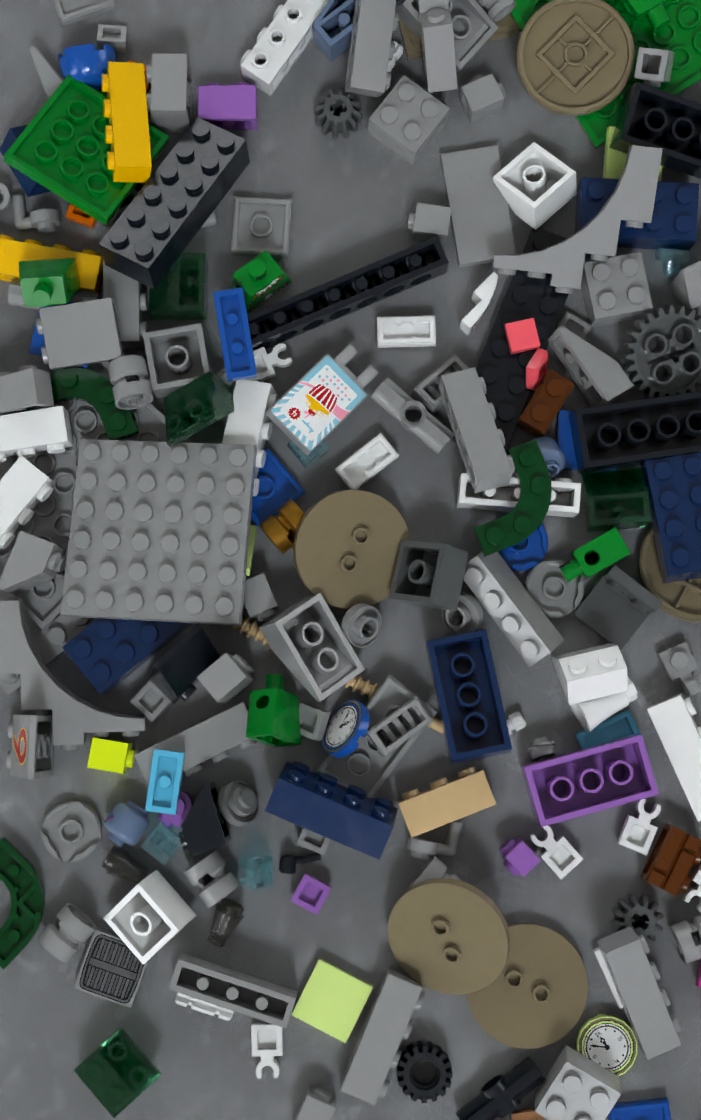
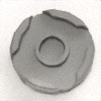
(552, 591)
(71, 831)

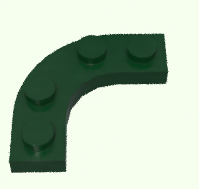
(97, 391)
(531, 506)
(26, 899)

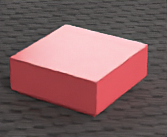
(522, 336)
(536, 369)

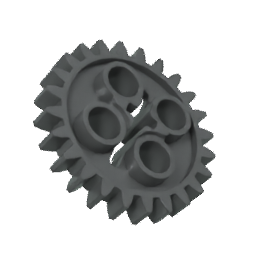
(664, 327)

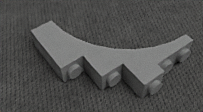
(437, 45)
(630, 201)
(43, 691)

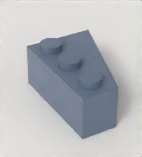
(334, 28)

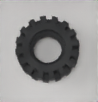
(437, 1085)

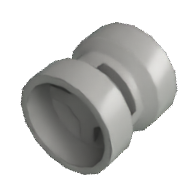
(498, 8)

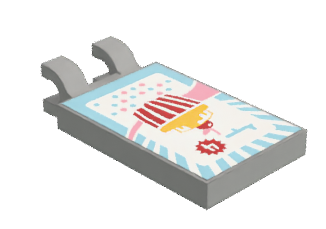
(320, 400)

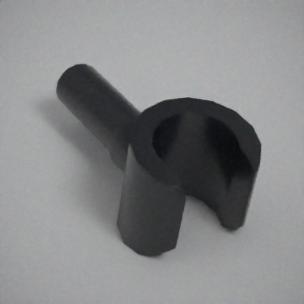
(288, 862)

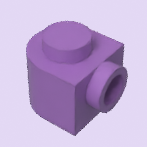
(184, 806)
(519, 857)

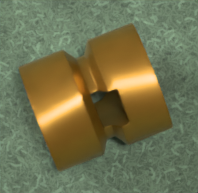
(282, 528)

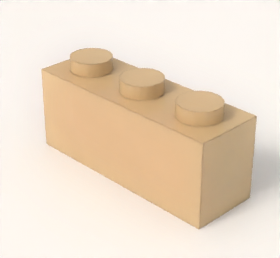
(446, 801)

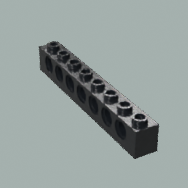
(347, 293)

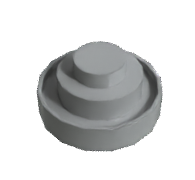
(467, 617)
(362, 625)
(238, 803)

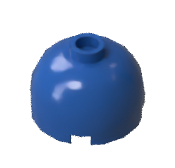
(86, 63)

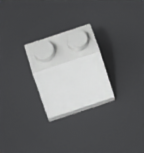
(536, 185)
(591, 673)
(149, 916)

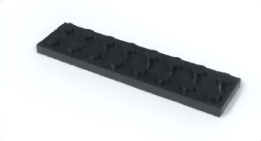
(504, 371)

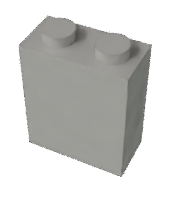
(79, 333)

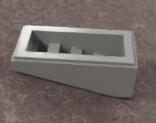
(47, 74)
(427, 394)
(377, 741)

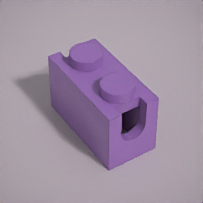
(229, 105)

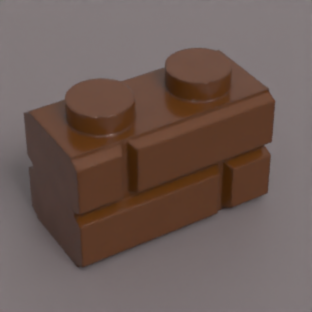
(545, 404)
(672, 860)

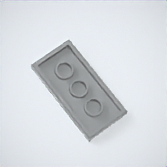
(478, 208)
(365, 765)

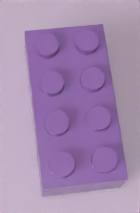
(589, 780)

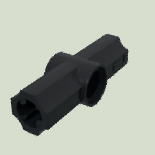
(503, 1093)

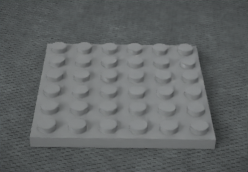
(159, 531)

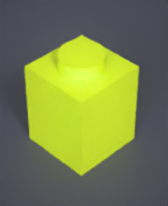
(111, 755)

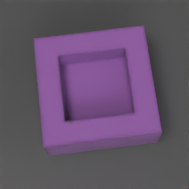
(311, 893)

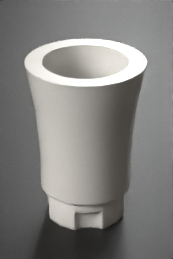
(595, 711)

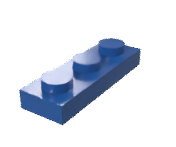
(235, 334)

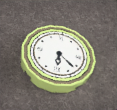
(608, 1043)

